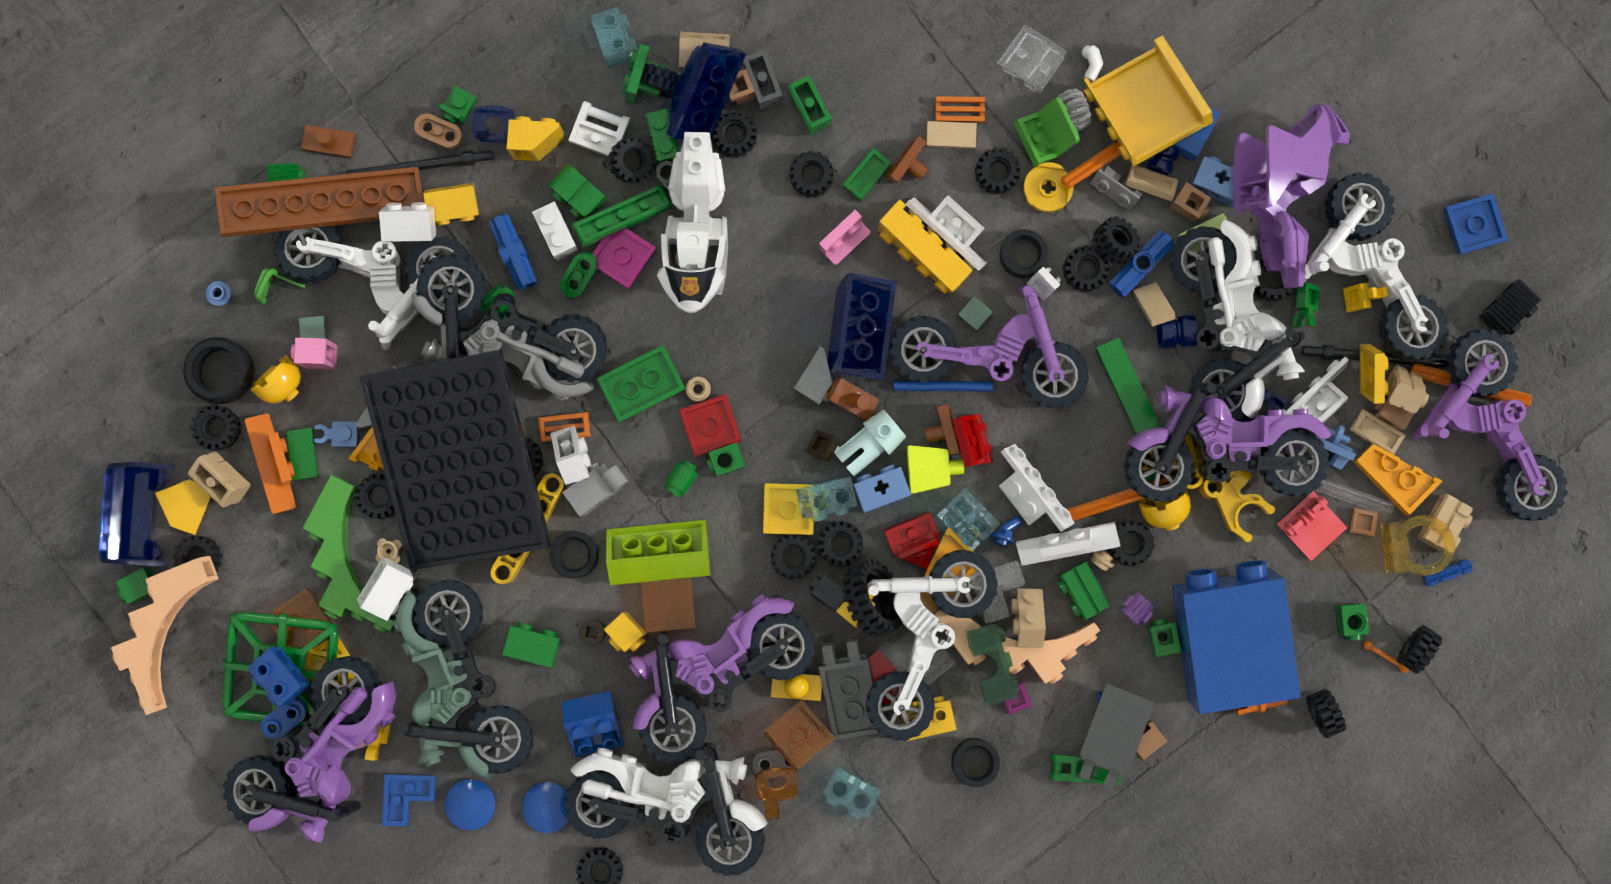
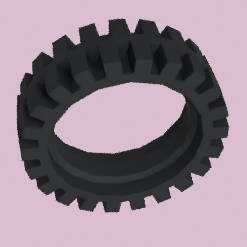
(860, 602)

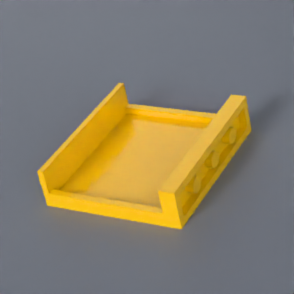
(1148, 103)

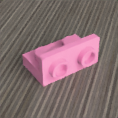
(844, 238)

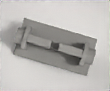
(1107, 182)

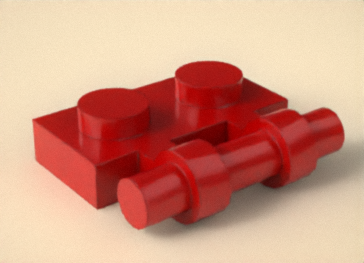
(972, 440)

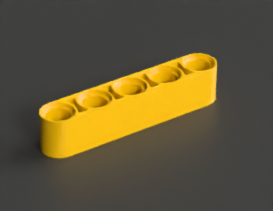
(515, 564)

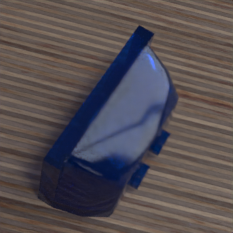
(703, 89)
(861, 326)

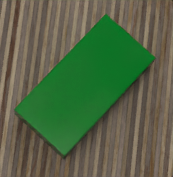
(866, 174)
(302, 453)

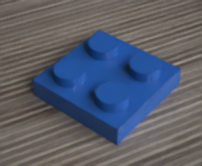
(1475, 224)

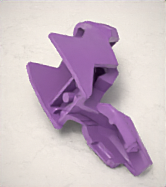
(1277, 174)

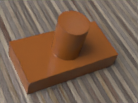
(328, 141)
(908, 162)
(852, 399)
(945, 430)

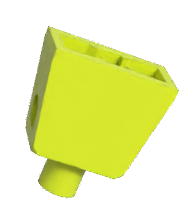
(930, 468)

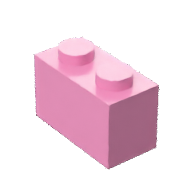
(314, 353)

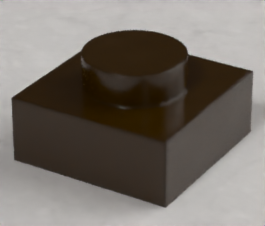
(822, 445)

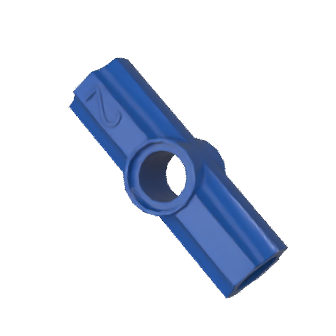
(513, 252)
(1152, 253)

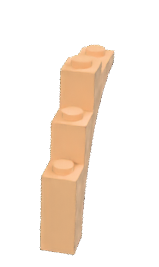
(151, 623)
(1043, 660)

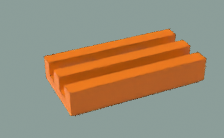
(960, 100)
(586, 425)

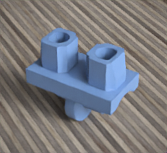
(1341, 452)

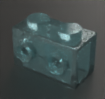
(613, 37)

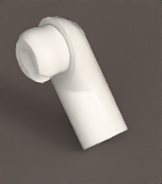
(1095, 61)

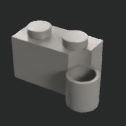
(595, 489)

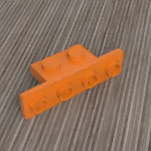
(271, 463)

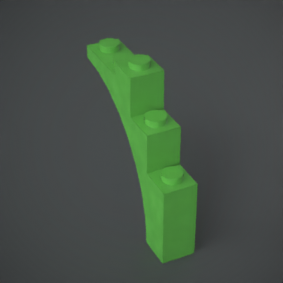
(329, 522)

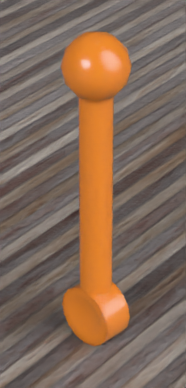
(1367, 645)

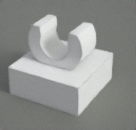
(1044, 283)

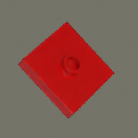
(710, 425)

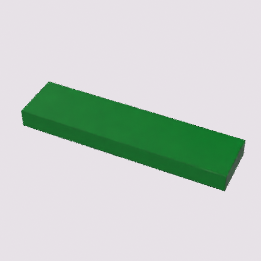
(621, 216)
(1127, 386)

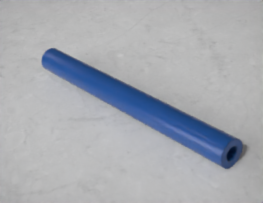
(943, 386)

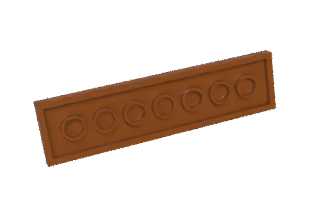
(314, 201)

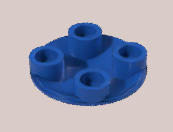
(470, 804)
(545, 807)

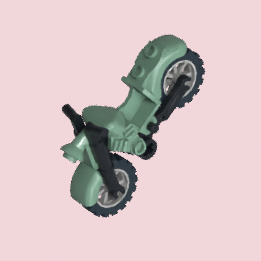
(454, 683)

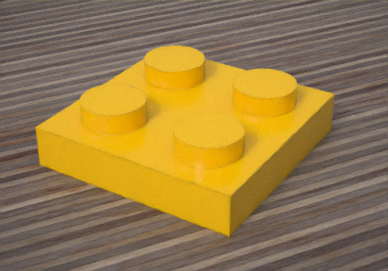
(1372, 373)
(783, 511)

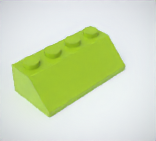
(657, 552)

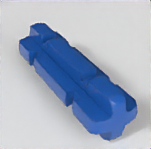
(1450, 572)

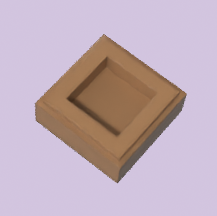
(1362, 522)

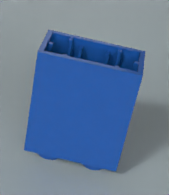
(1235, 638)

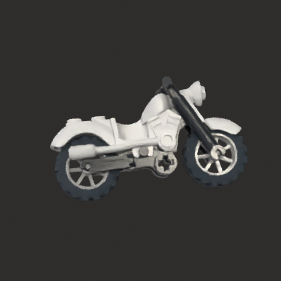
(1227, 288)
(634, 794)

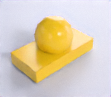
(800, 687)

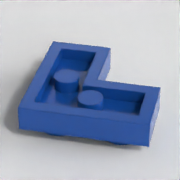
(400, 790)

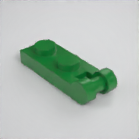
(1076, 764)

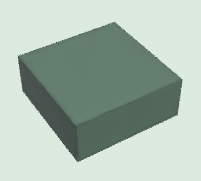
(975, 313)
(313, 327)

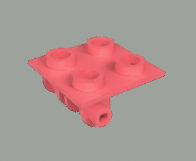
(1312, 525)

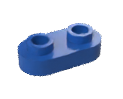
(283, 719)

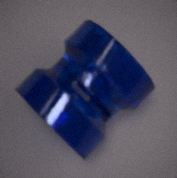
(1163, 161)

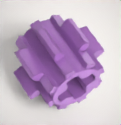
(1137, 609)

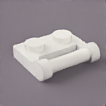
(594, 136)

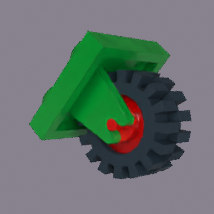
(648, 77)

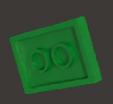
(641, 384)

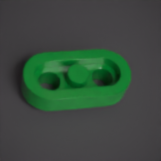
(580, 273)

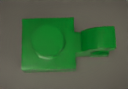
(1307, 301)

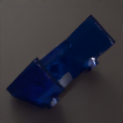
(129, 513)

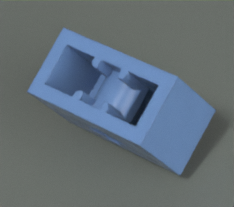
(1206, 179)
(872, 500)

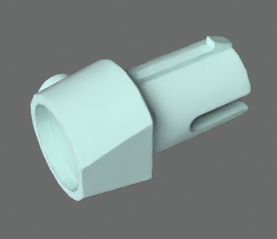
(876, 437)

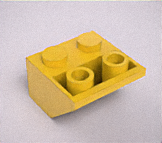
(533, 139)

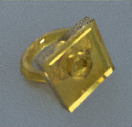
(1398, 551)

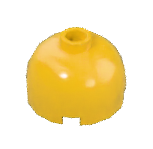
(278, 382)
(1166, 514)

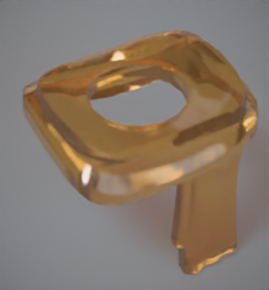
(771, 796)

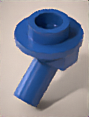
(1004, 535)

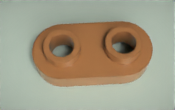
(439, 131)

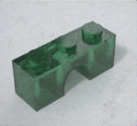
(1000, 685)

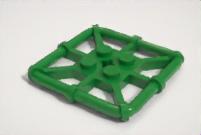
(296, 654)

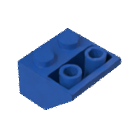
(592, 723)

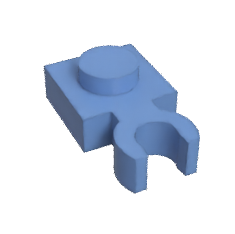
(342, 434)

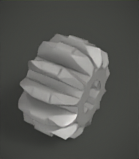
(1077, 107)

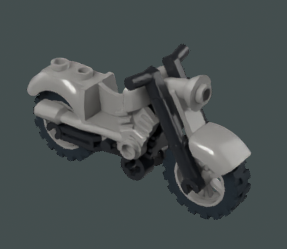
(506, 330)

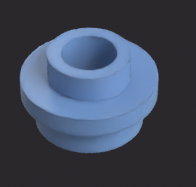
(225, 296)

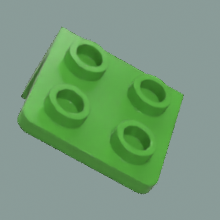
(1047, 132)

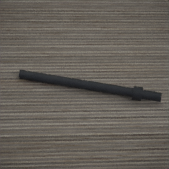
(467, 158)
(1328, 352)

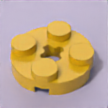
(1037, 197)

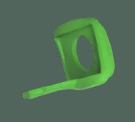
(265, 280)

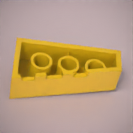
(923, 249)

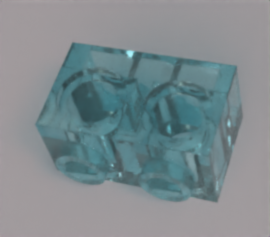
(826, 496)
(968, 519)
(854, 787)

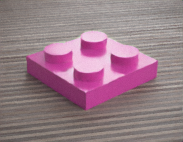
(623, 256)

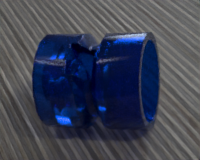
(1181, 331)

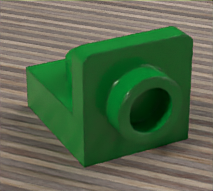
(457, 105)

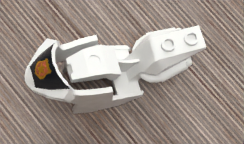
(695, 188)

